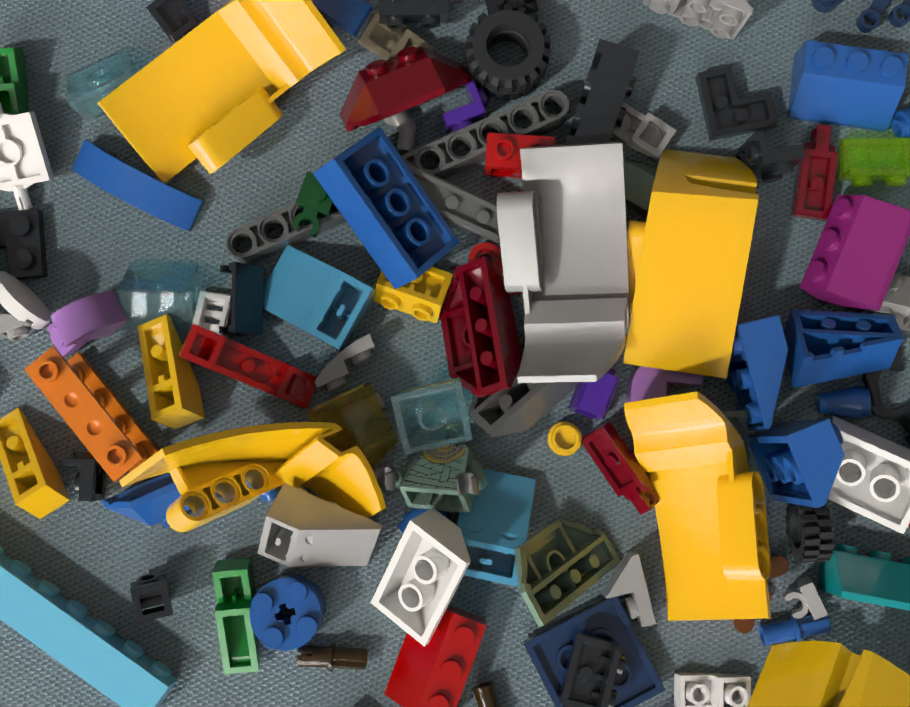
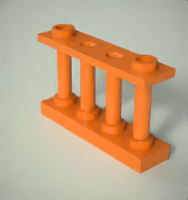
(92, 412)

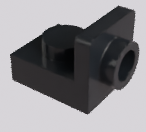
(90, 479)

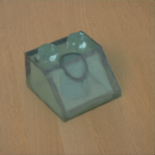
(431, 416)

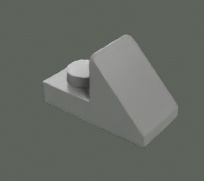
(630, 579)

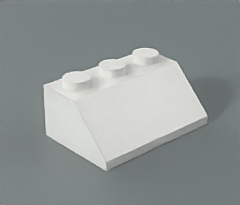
(873, 477)
(423, 575)

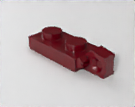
(816, 176)
(620, 467)

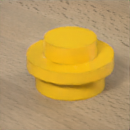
(564, 438)

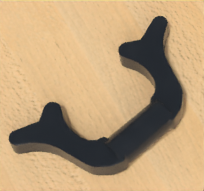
(878, 408)

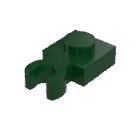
(314, 202)

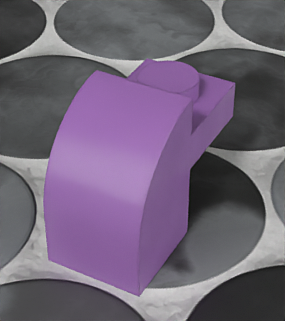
(85, 320)
(652, 382)

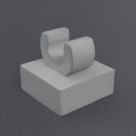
(809, 599)

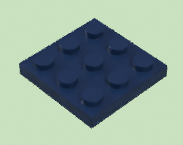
(605, 620)

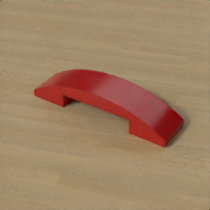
(248, 366)

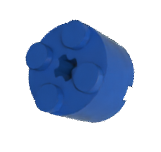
(280, 630)

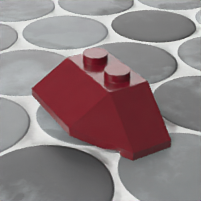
(400, 84)
(480, 330)

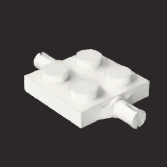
(22, 156)

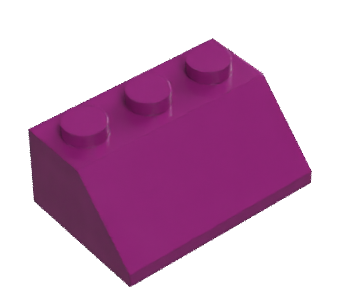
(857, 252)

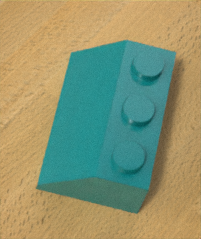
(866, 578)

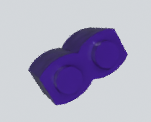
(594, 398)

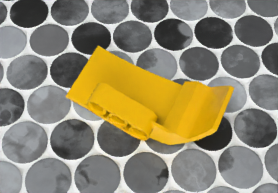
(220, 83)
(690, 263)
(267, 459)
(707, 508)
(828, 676)

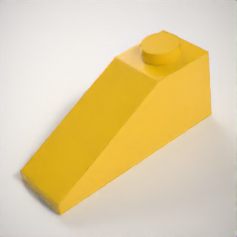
(169, 378)
(28, 467)

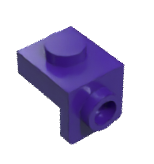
(469, 113)

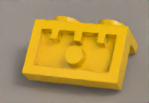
(419, 297)

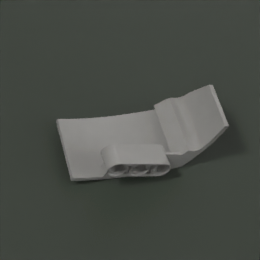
(569, 258)

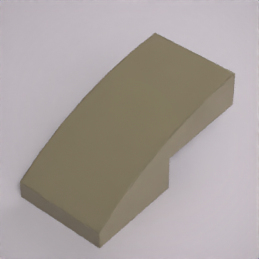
(387, 41)

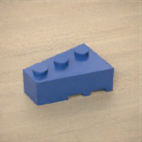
(838, 344)

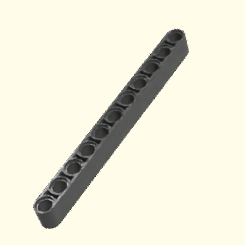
(440, 149)

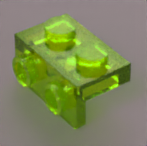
(874, 160)

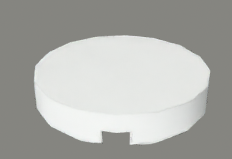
(22, 302)

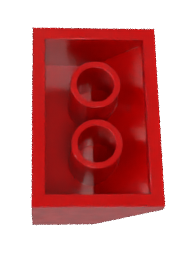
(439, 670)

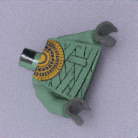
(437, 479)

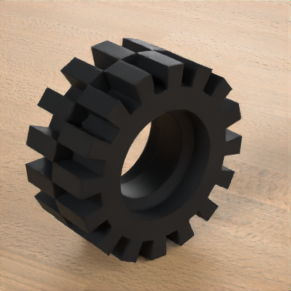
(809, 533)

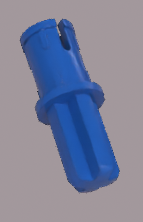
(793, 629)

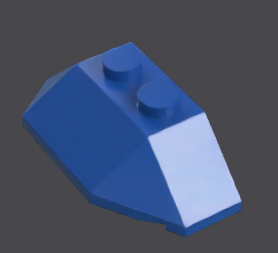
(147, 501)

